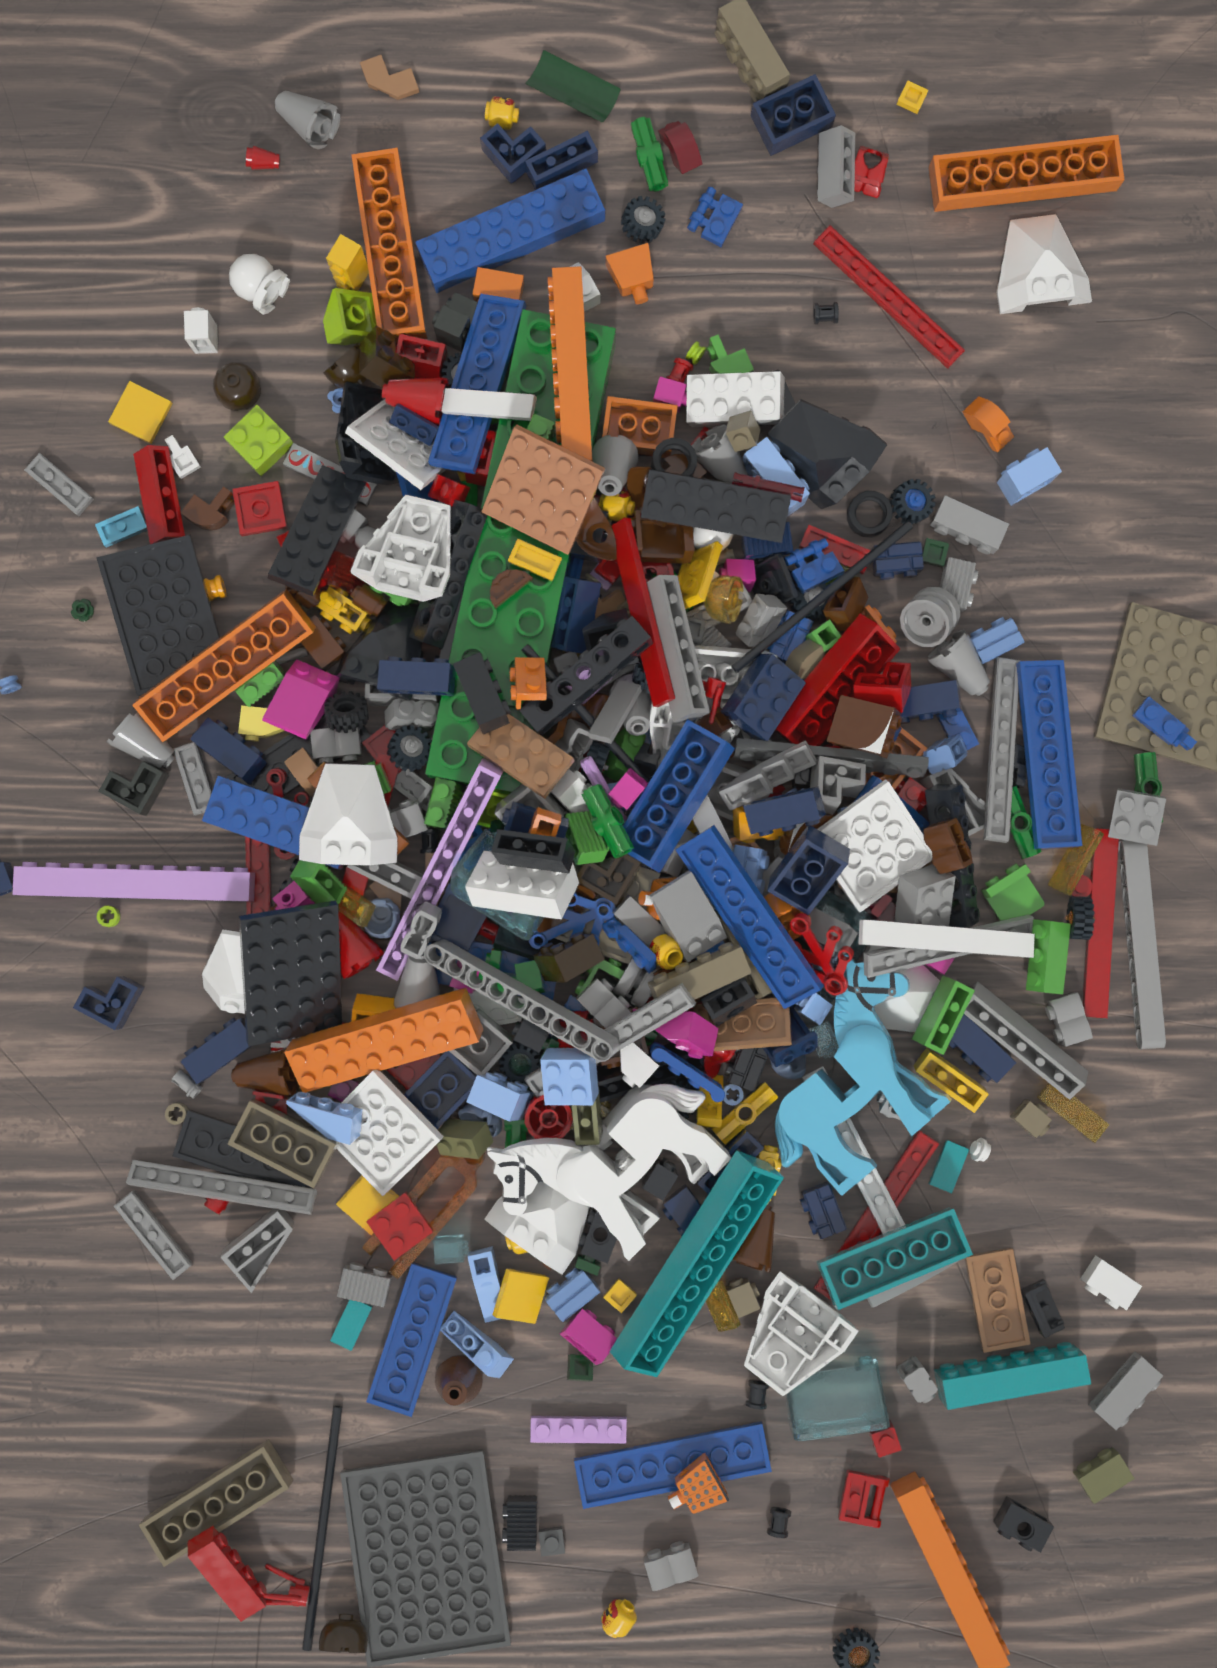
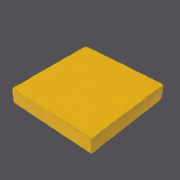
(140, 412)
(520, 1296)

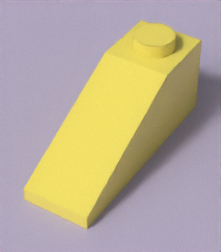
(252, 725)

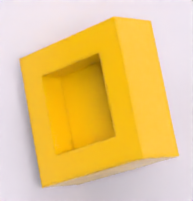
(912, 97)
(620, 1295)

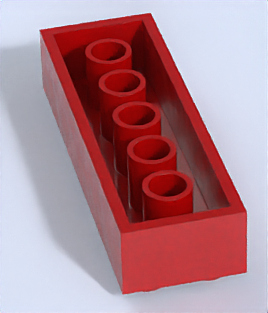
(859, 650)

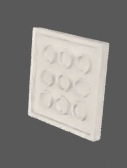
(394, 446)
(881, 844)
(391, 1134)

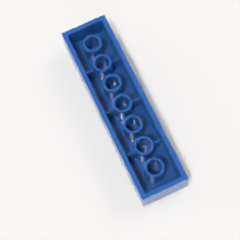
(511, 230)

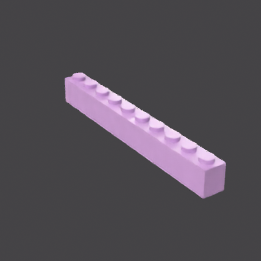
(443, 860)
(134, 883)

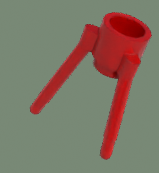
(714, 690)
(297, 1594)

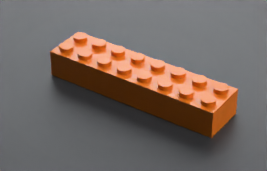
(1026, 173)
(389, 243)
(569, 360)
(224, 665)
(384, 1040)
(951, 1571)

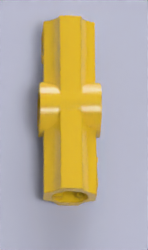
(756, 1101)

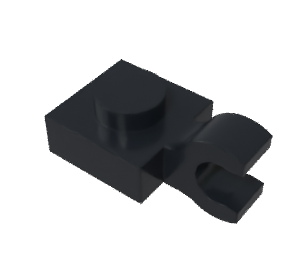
(1020, 770)

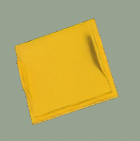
(364, 1201)

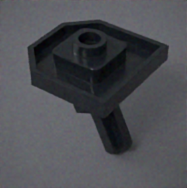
(775, 579)

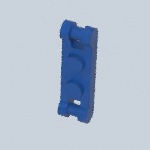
(695, 1076)

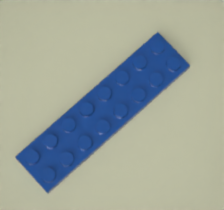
(481, 369)
(1049, 754)
(749, 917)
(653, 1466)

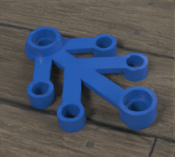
(577, 920)

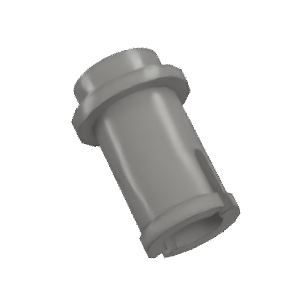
(186, 1084)

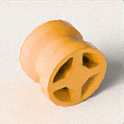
(215, 587)

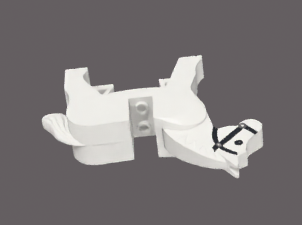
(643, 1125)

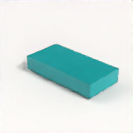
(948, 1166)
(351, 1324)

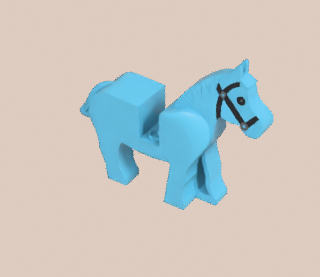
(868, 1055)

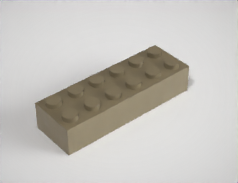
(216, 1501)

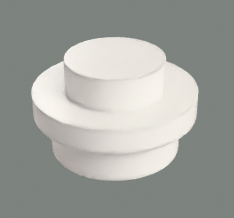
(980, 1150)

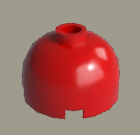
(547, 1120)

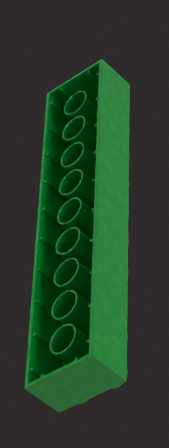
(533, 610)

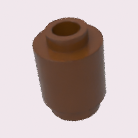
(304, 599)
(368, 600)

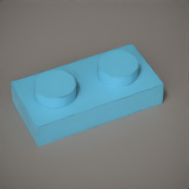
(121, 526)

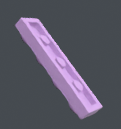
(578, 1429)

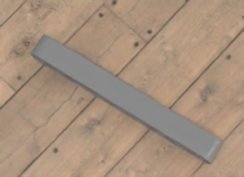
(1141, 945)
(532, 999)

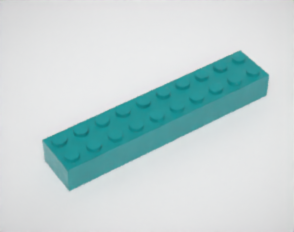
(696, 1264)

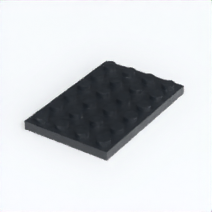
(158, 607)
(290, 972)

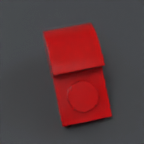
(448, 490)

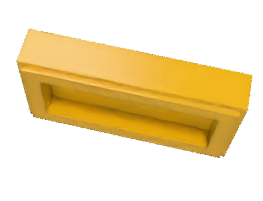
(534, 559)

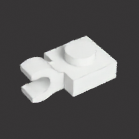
(182, 458)

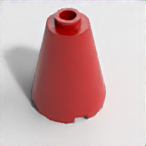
(419, 395)
(355, 948)

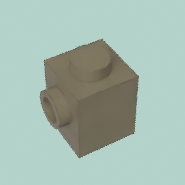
(743, 431)
(1032, 1118)
(743, 1296)

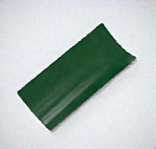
(574, 86)

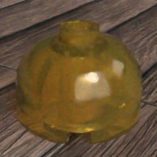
(722, 598)

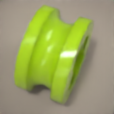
(695, 353)
(112, 922)

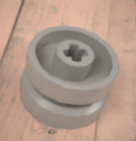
(930, 616)
(638, 979)

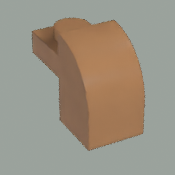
(302, 766)

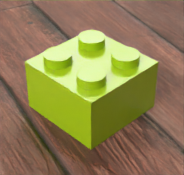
(258, 440)

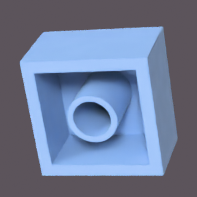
(1028, 476)
(568, 1077)
(500, 1096)

